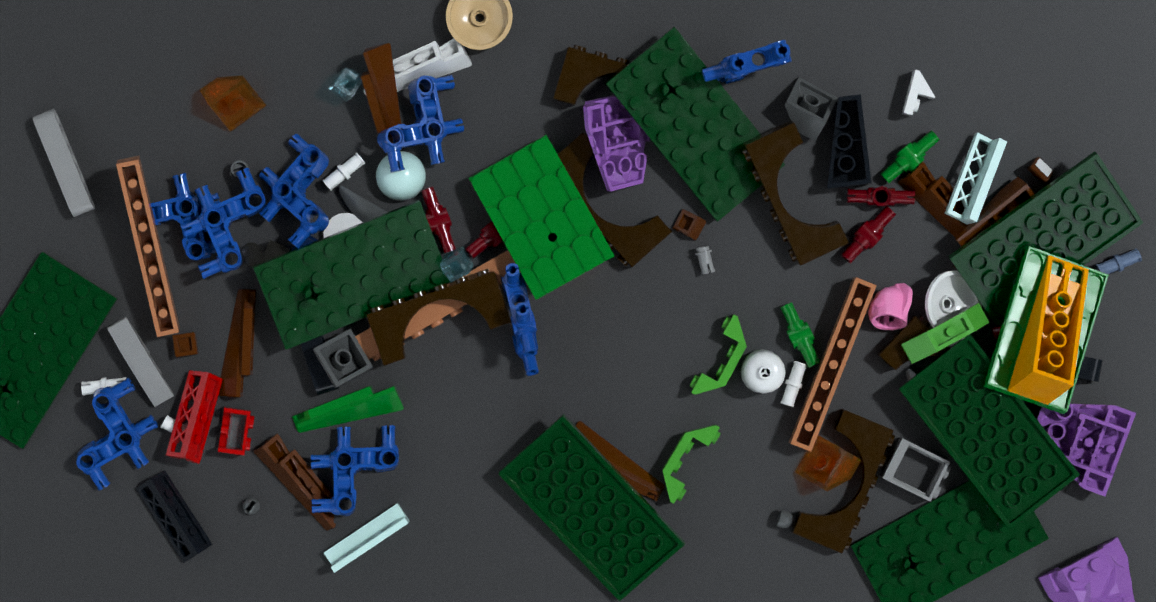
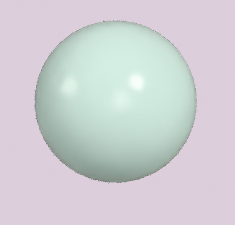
(401, 184)

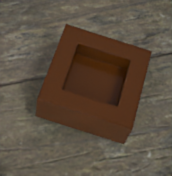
(185, 344)

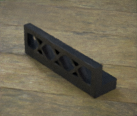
(176, 515)

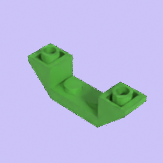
(733, 330)
(945, 333)
(705, 435)

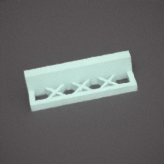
(983, 179)
(366, 537)

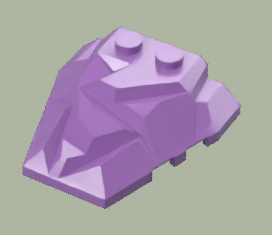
(615, 142)
(1090, 439)
(1093, 578)

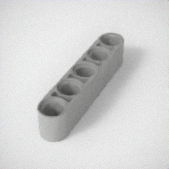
(63, 162)

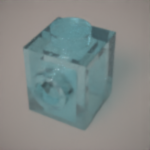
(346, 84)
(456, 264)

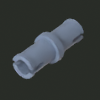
(1119, 262)

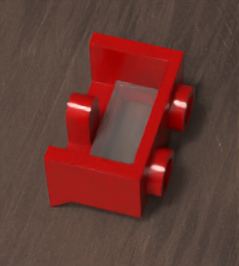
(235, 430)

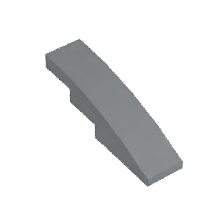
(140, 361)

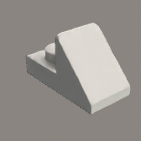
(917, 87)

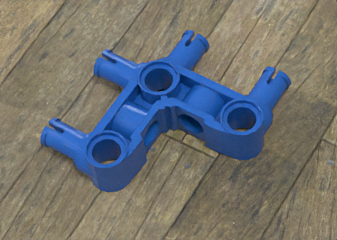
(740, 65)
(427, 114)
(297, 179)
(172, 210)
(229, 211)
(521, 318)
(117, 424)
(343, 476)

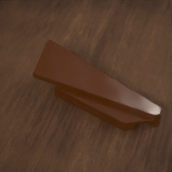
(381, 87)
(934, 196)
(240, 345)
(296, 477)
(638, 477)

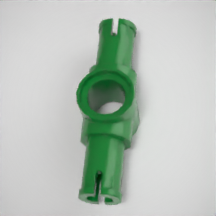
(910, 156)
(800, 335)

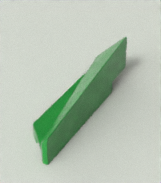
(350, 408)

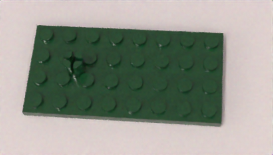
(689, 121)
(1068, 218)
(350, 273)
(43, 341)
(988, 433)
(591, 507)
(942, 547)

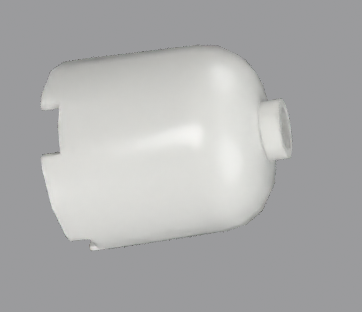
(752, 368)

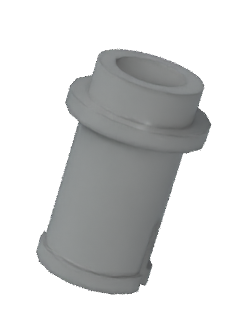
(705, 259)

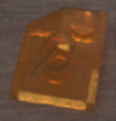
(232, 100)
(827, 465)

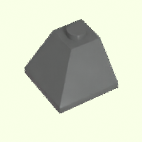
(809, 107)
(343, 358)

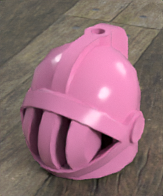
(891, 303)

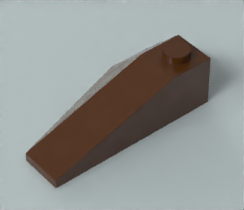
(1003, 203)

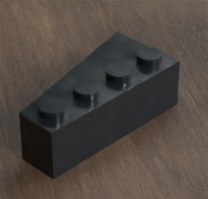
(849, 149)

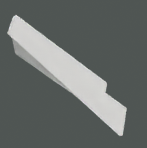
(430, 61)

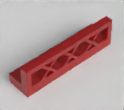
(198, 416)

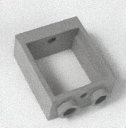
(895, 459)

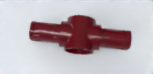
(893, 196)
(438, 219)
(868, 234)
(488, 237)

